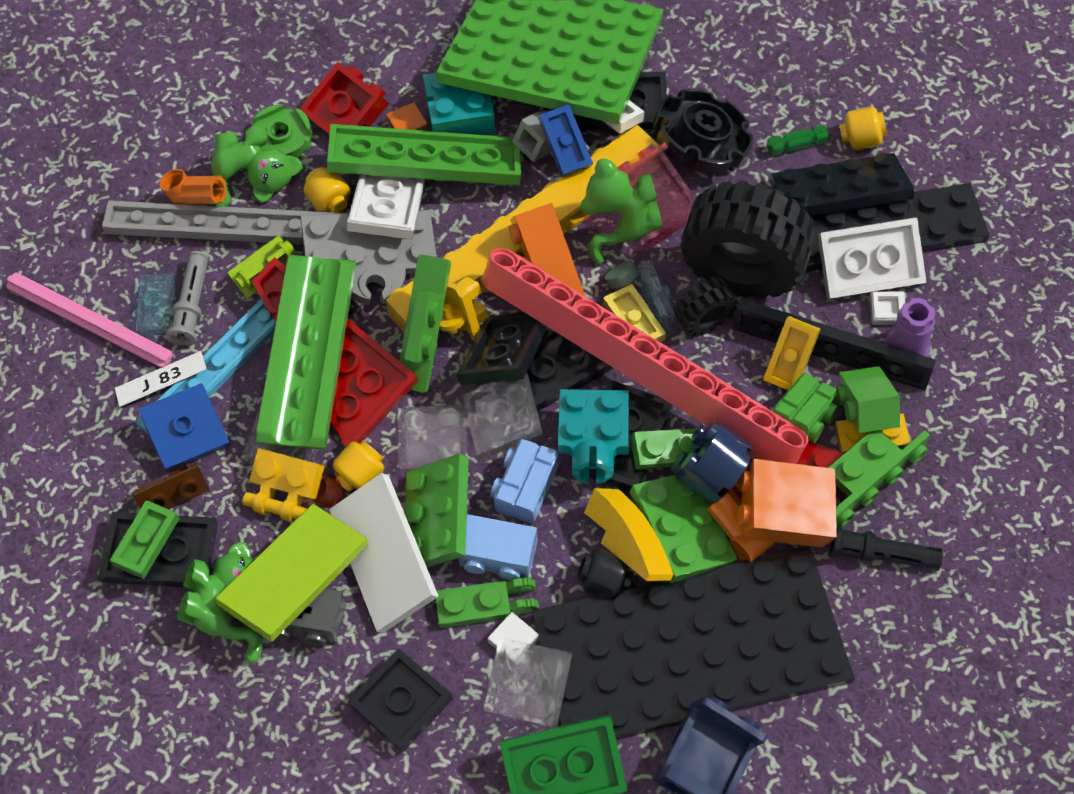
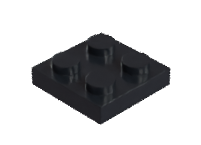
(400, 700)

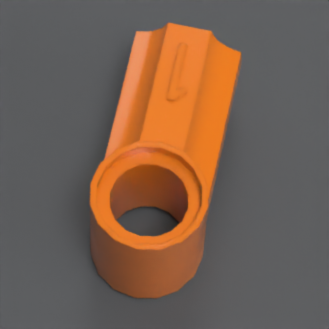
(193, 189)
(726, 516)

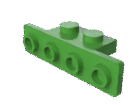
(424, 317)
(869, 466)

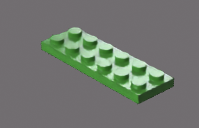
(423, 155)

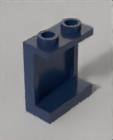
(709, 750)

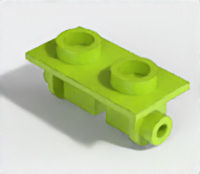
(249, 268)

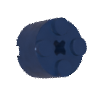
(713, 461)

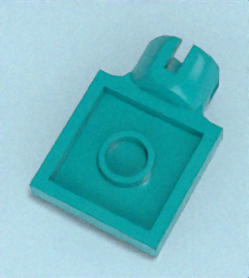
(593, 430)

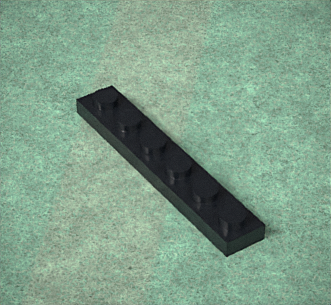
(839, 345)

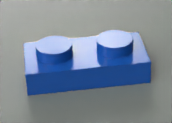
(565, 140)

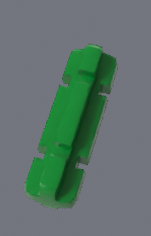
(797, 140)

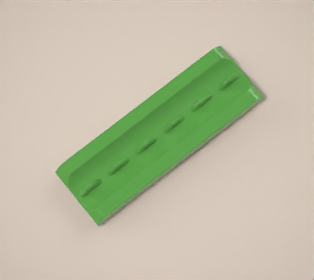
(306, 352)

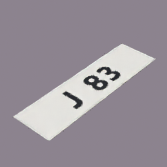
(160, 378)

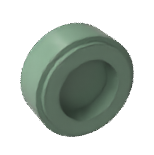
(622, 275)

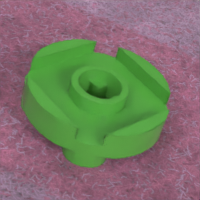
(297, 124)

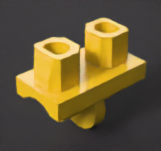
(460, 310)

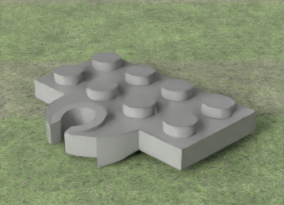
(376, 256)

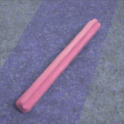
(89, 320)

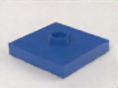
(183, 427)

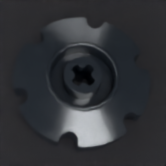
(703, 131)

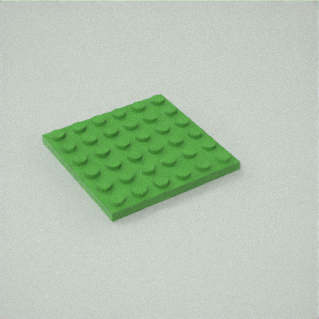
(554, 53)

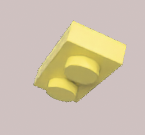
(631, 307)

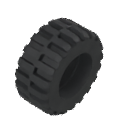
(748, 239)

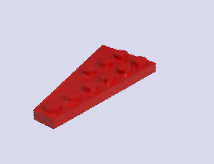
(368, 375)

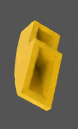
(629, 534)

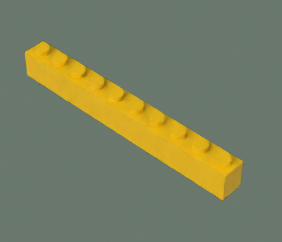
(566, 198)

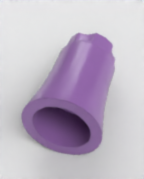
(913, 327)

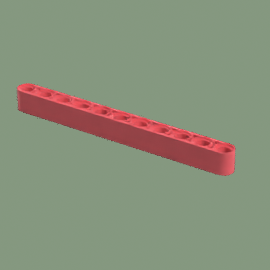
(641, 357)

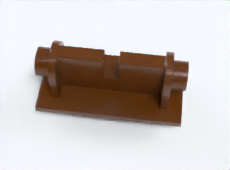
(178, 488)

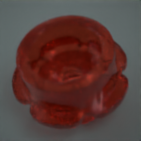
(329, 491)

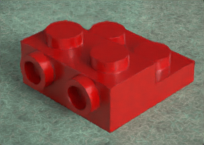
(344, 100)

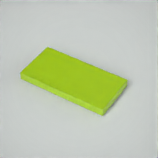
(291, 572)

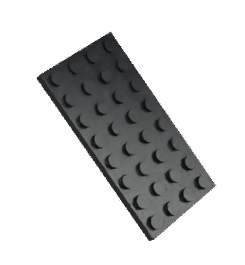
(724, 634)

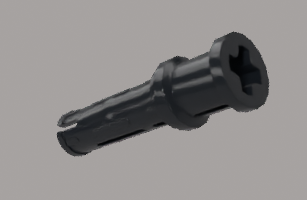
(869, 547)

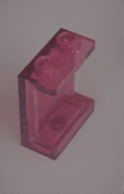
(672, 193)

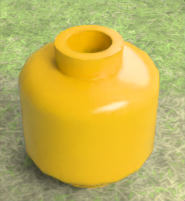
(863, 128)
(327, 190)
(357, 465)

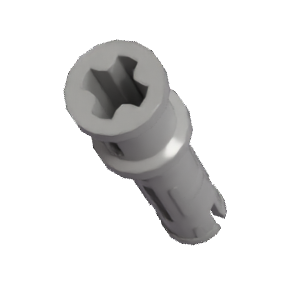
(186, 310)

